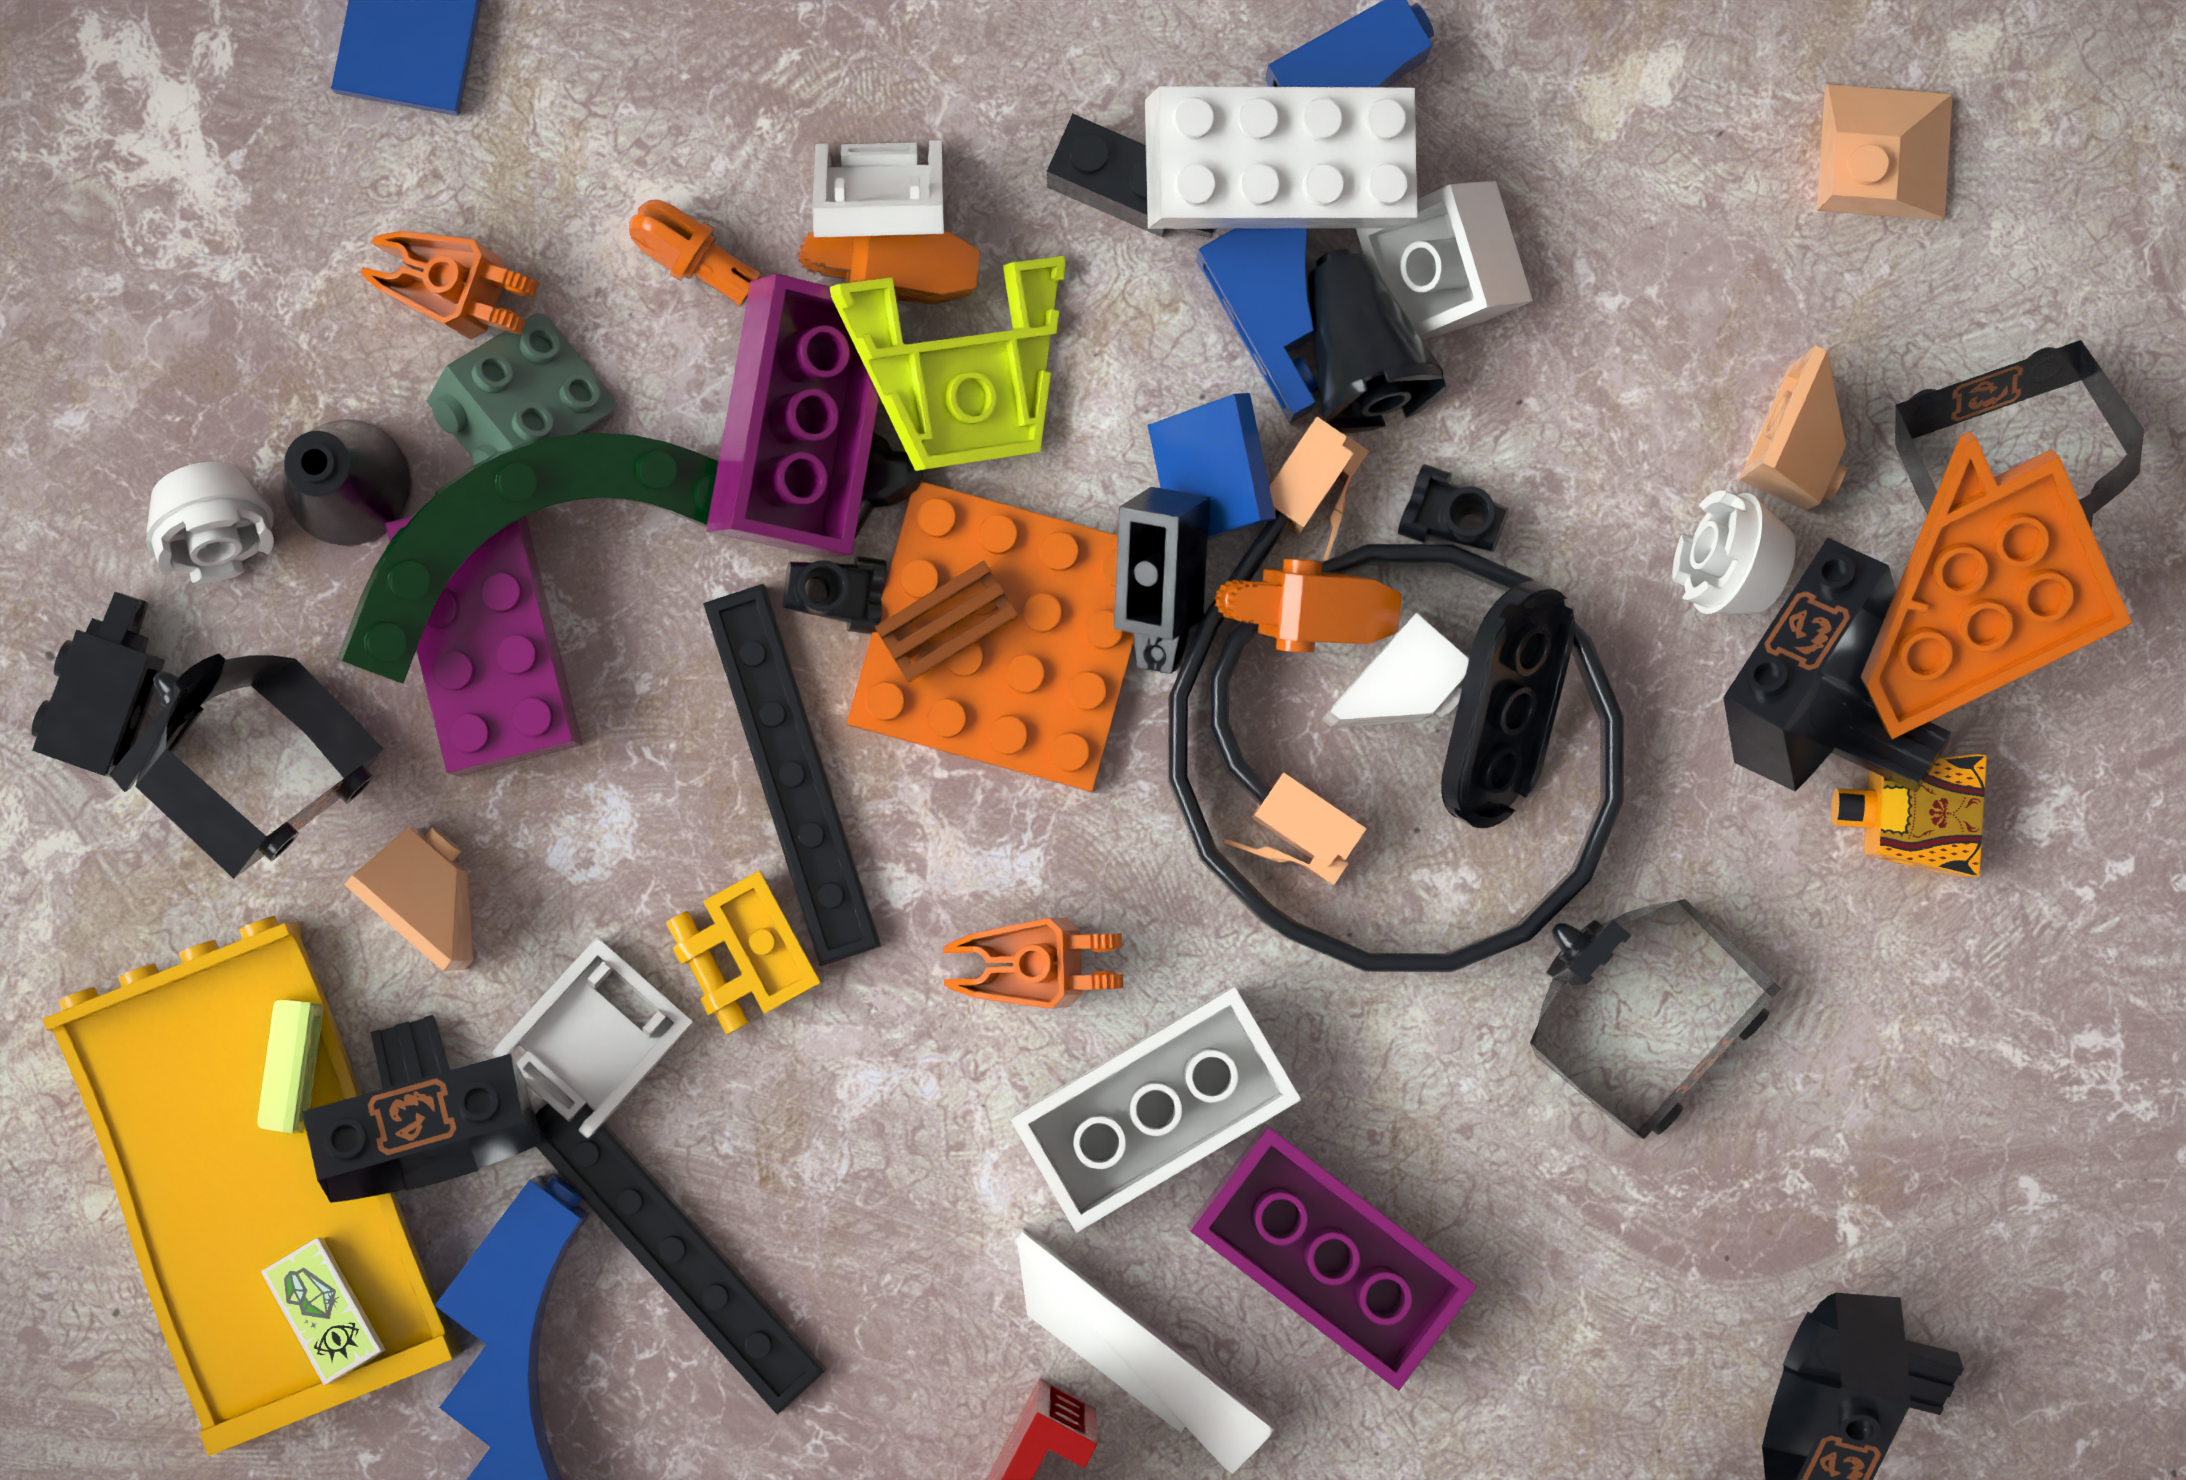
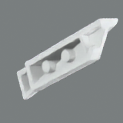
(1138, 1356)

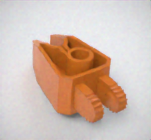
(922, 265)
(450, 281)
(1312, 606)
(1043, 960)

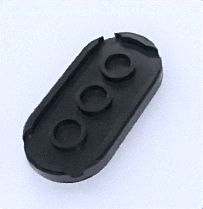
(1507, 704)

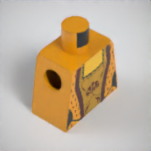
(1926, 828)

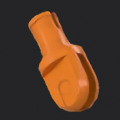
(689, 249)

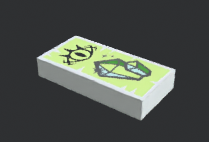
(323, 1311)

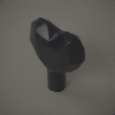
(887, 479)

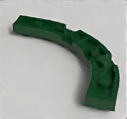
(493, 496)

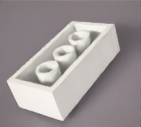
(1280, 157)
(1155, 1108)

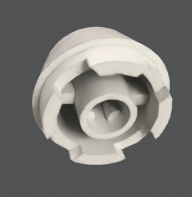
(207, 522)
(1735, 557)

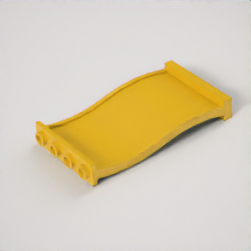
(214, 1199)

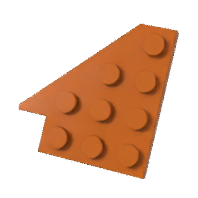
(1990, 590)

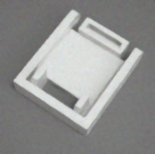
(878, 191)
(584, 1046)

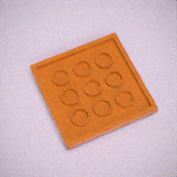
(1034, 689)

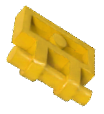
(760, 943)

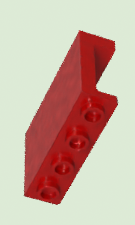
(1047, 1422)

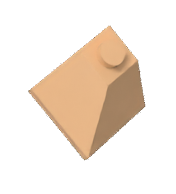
(1884, 152)
(1801, 437)
(421, 895)

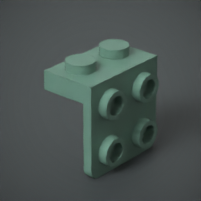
(518, 391)

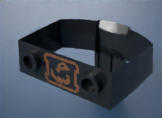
(2005, 386)
(1805, 684)
(196, 806)
(1593, 946)
(423, 1122)
(1850, 1389)

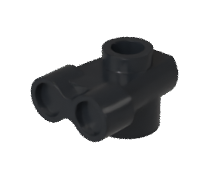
(1441, 504)
(851, 594)

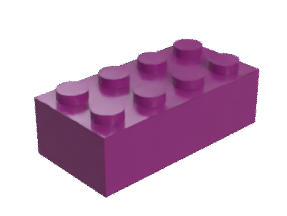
(794, 424)
(495, 660)
(1331, 1257)

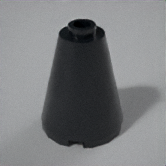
(1366, 347)
(345, 482)

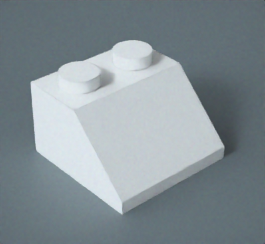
(1452, 261)
(1405, 682)

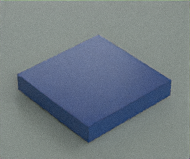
(407, 52)
(1217, 456)

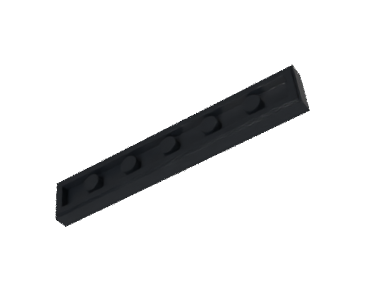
(792, 775)
(680, 1257)

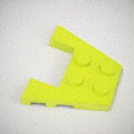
(967, 393)

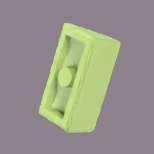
(290, 1065)

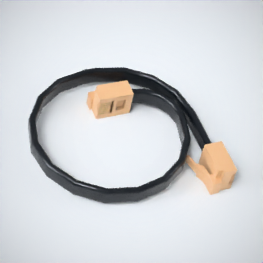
(1299, 813)

